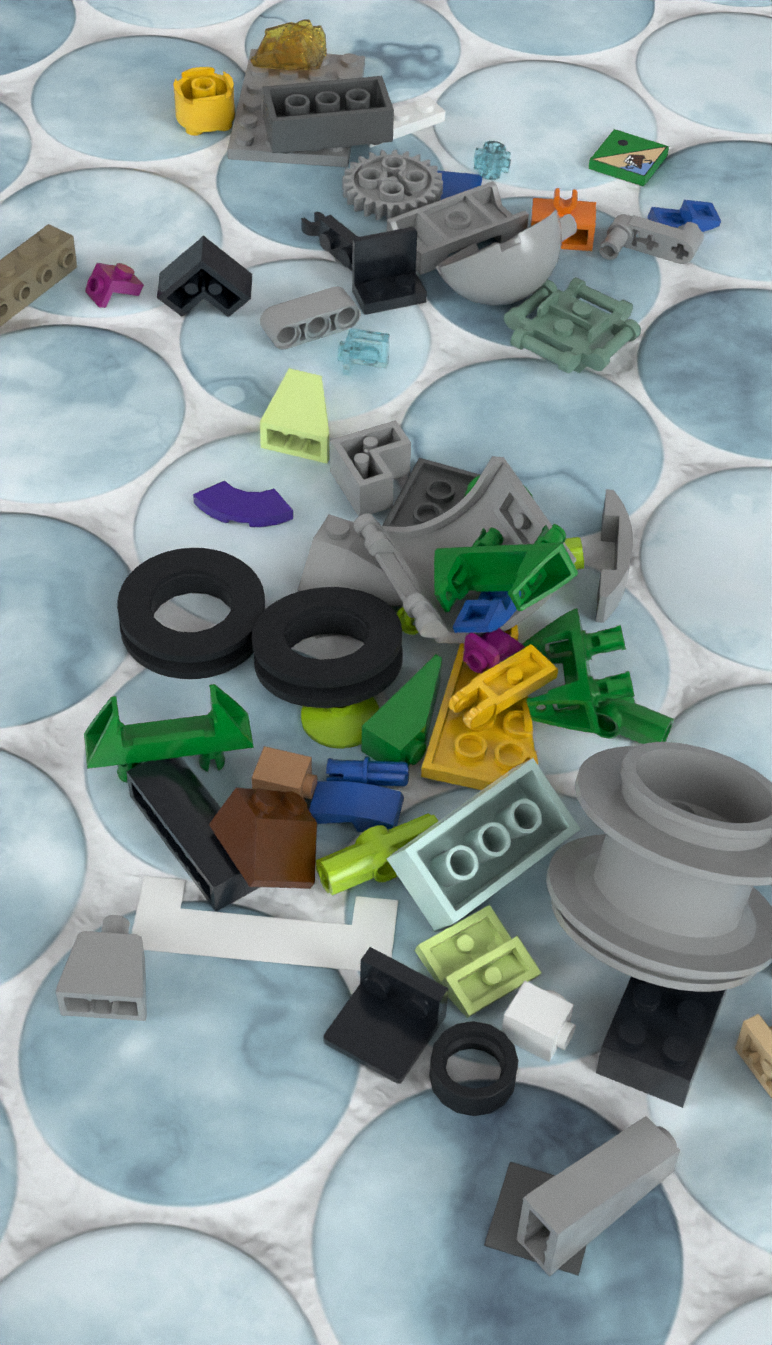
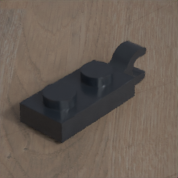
(332, 236)

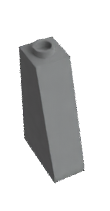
(594, 1193)

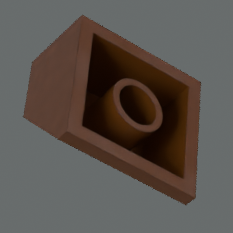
(269, 837)

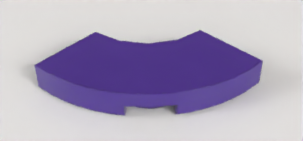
(233, 504)

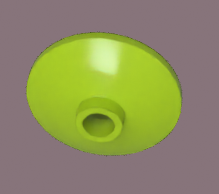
(338, 726)

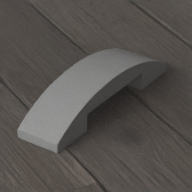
(618, 529)

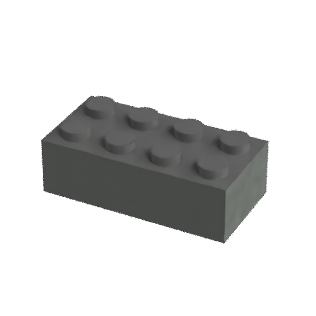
(327, 114)

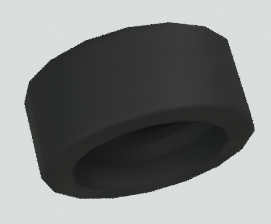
(479, 1037)

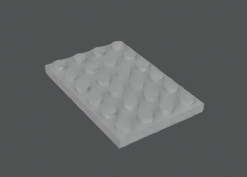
(249, 134)

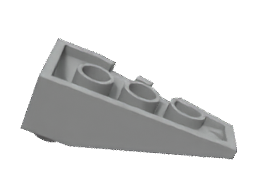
(342, 560)

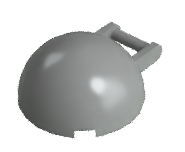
(508, 269)

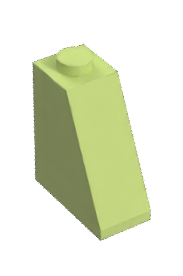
(297, 418)

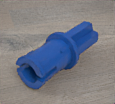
(368, 772)

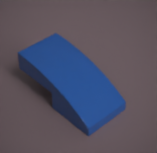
(692, 211)
(486, 613)
(356, 803)

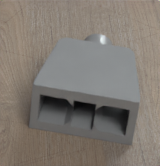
(105, 974)

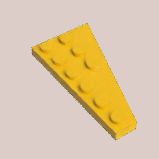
(479, 754)

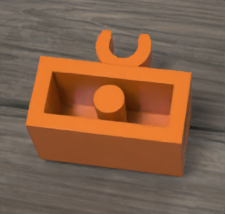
(582, 211)

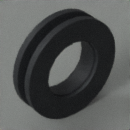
(190, 653)
(327, 681)

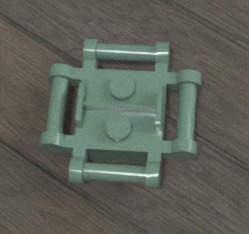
(570, 329)

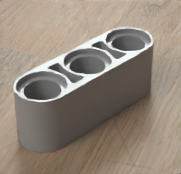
(310, 317)

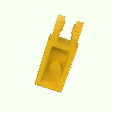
(503, 685)

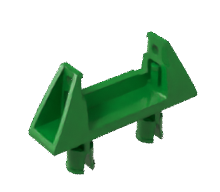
(490, 566)
(581, 690)
(209, 736)

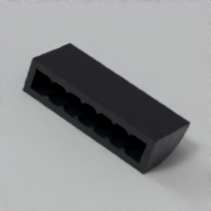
(181, 815)

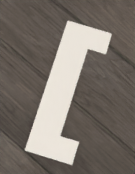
(260, 938)

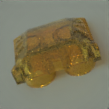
(292, 47)

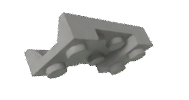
(458, 223)

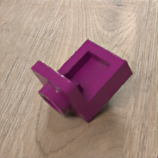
(109, 279)

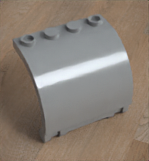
(409, 551)

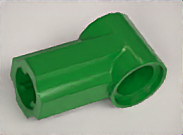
(632, 721)

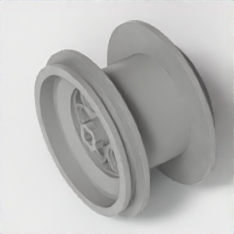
(676, 869)

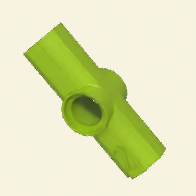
(368, 855)

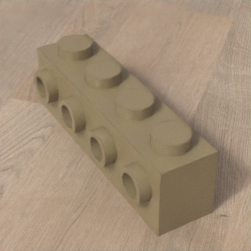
(34, 269)

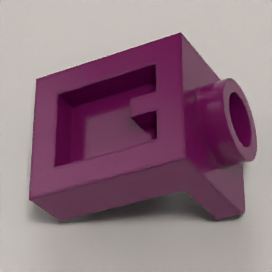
(489, 649)

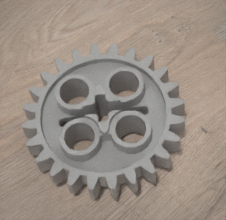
(391, 184)

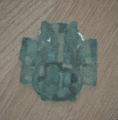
(492, 160)

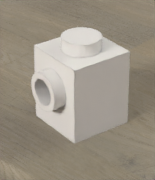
(539, 1021)

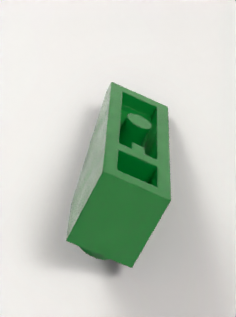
(403, 723)

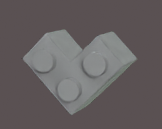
(368, 463)

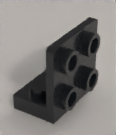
(386, 271)
(388, 1016)

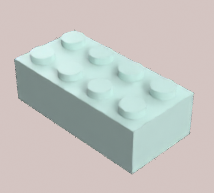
(483, 844)

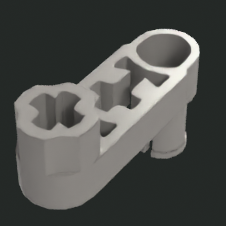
(670, 242)

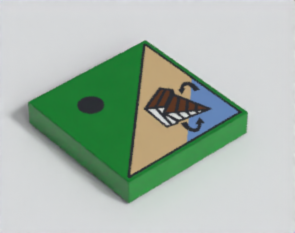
(628, 157)

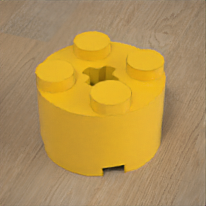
(204, 100)

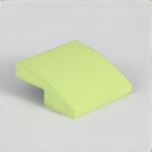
(477, 961)

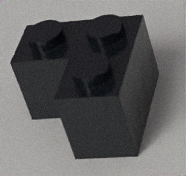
(205, 274)

